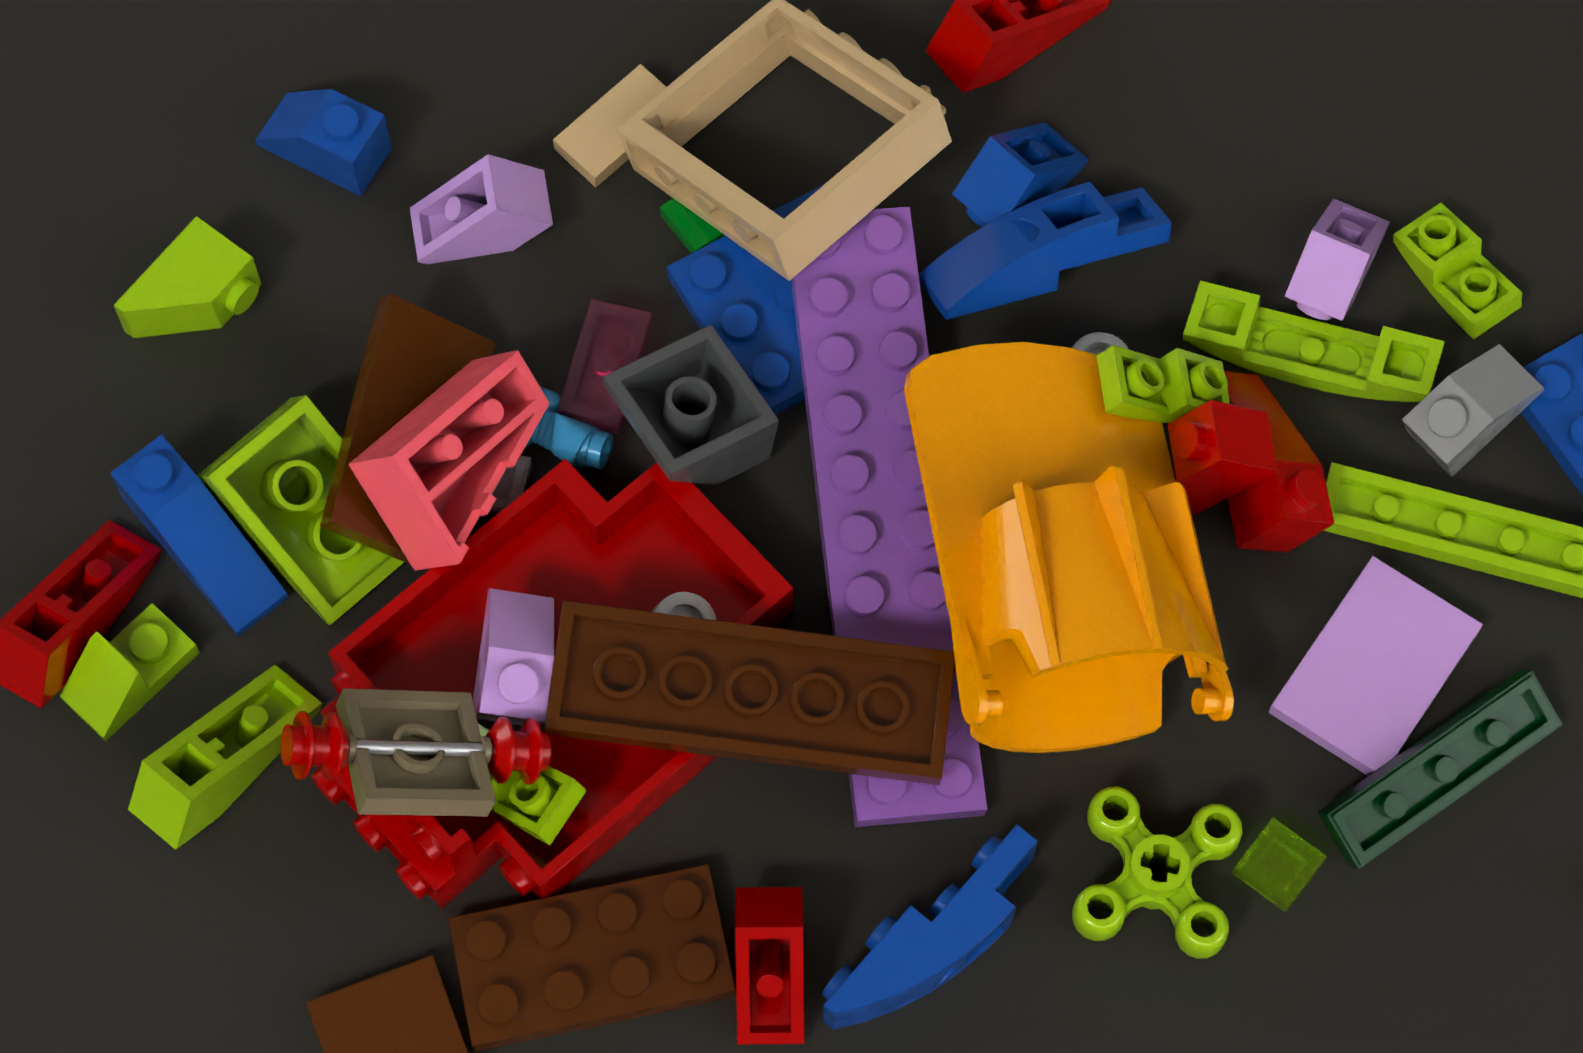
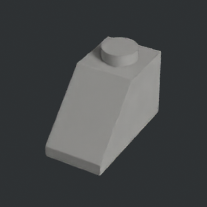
(1471, 408)

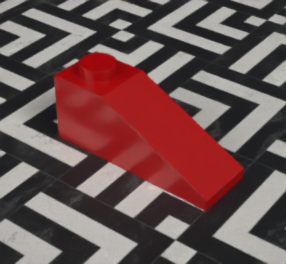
(995, 37)
(1289, 503)
(56, 619)

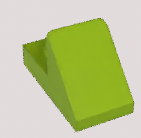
(124, 674)

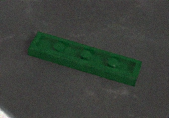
(1440, 768)

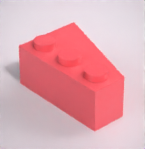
(447, 456)

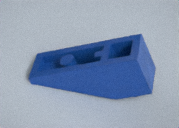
(198, 535)

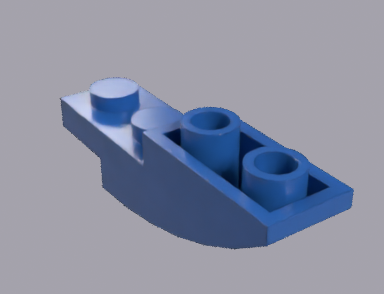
(1029, 246)
(919, 955)

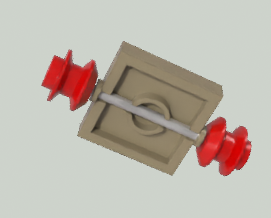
(415, 751)

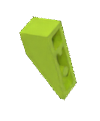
(217, 757)

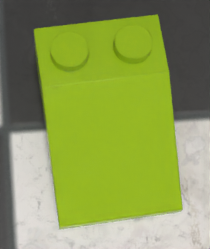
(276, 496)

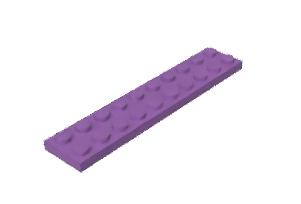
(856, 343)

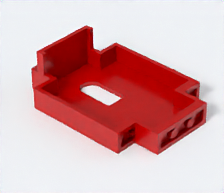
(571, 548)

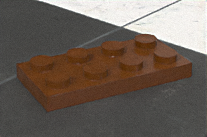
(591, 958)

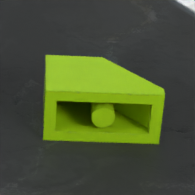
(190, 286)

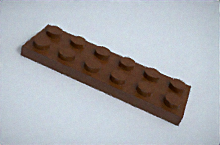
(750, 693)

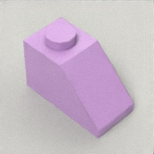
(481, 212)
(1336, 260)
(515, 657)

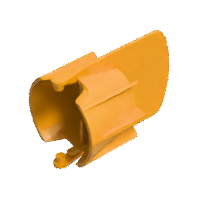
(1058, 550)

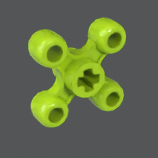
(1179, 859)

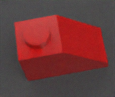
(1220, 452)
(769, 965)

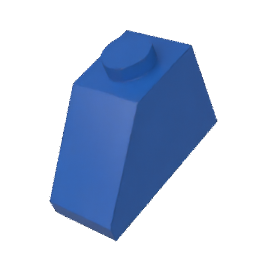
(328, 137)
(1016, 171)

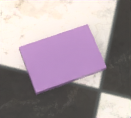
(1375, 668)

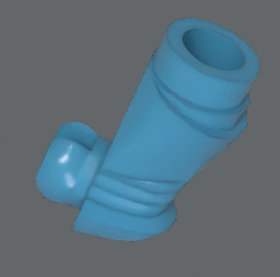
(571, 439)

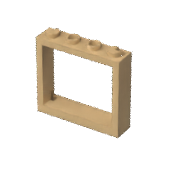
(728, 71)

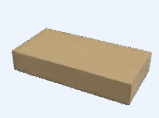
(592, 139)

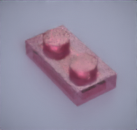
(608, 341)

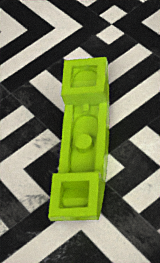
(1309, 351)

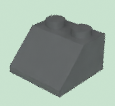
(695, 409)

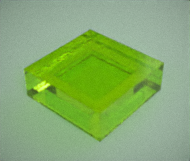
(1279, 864)

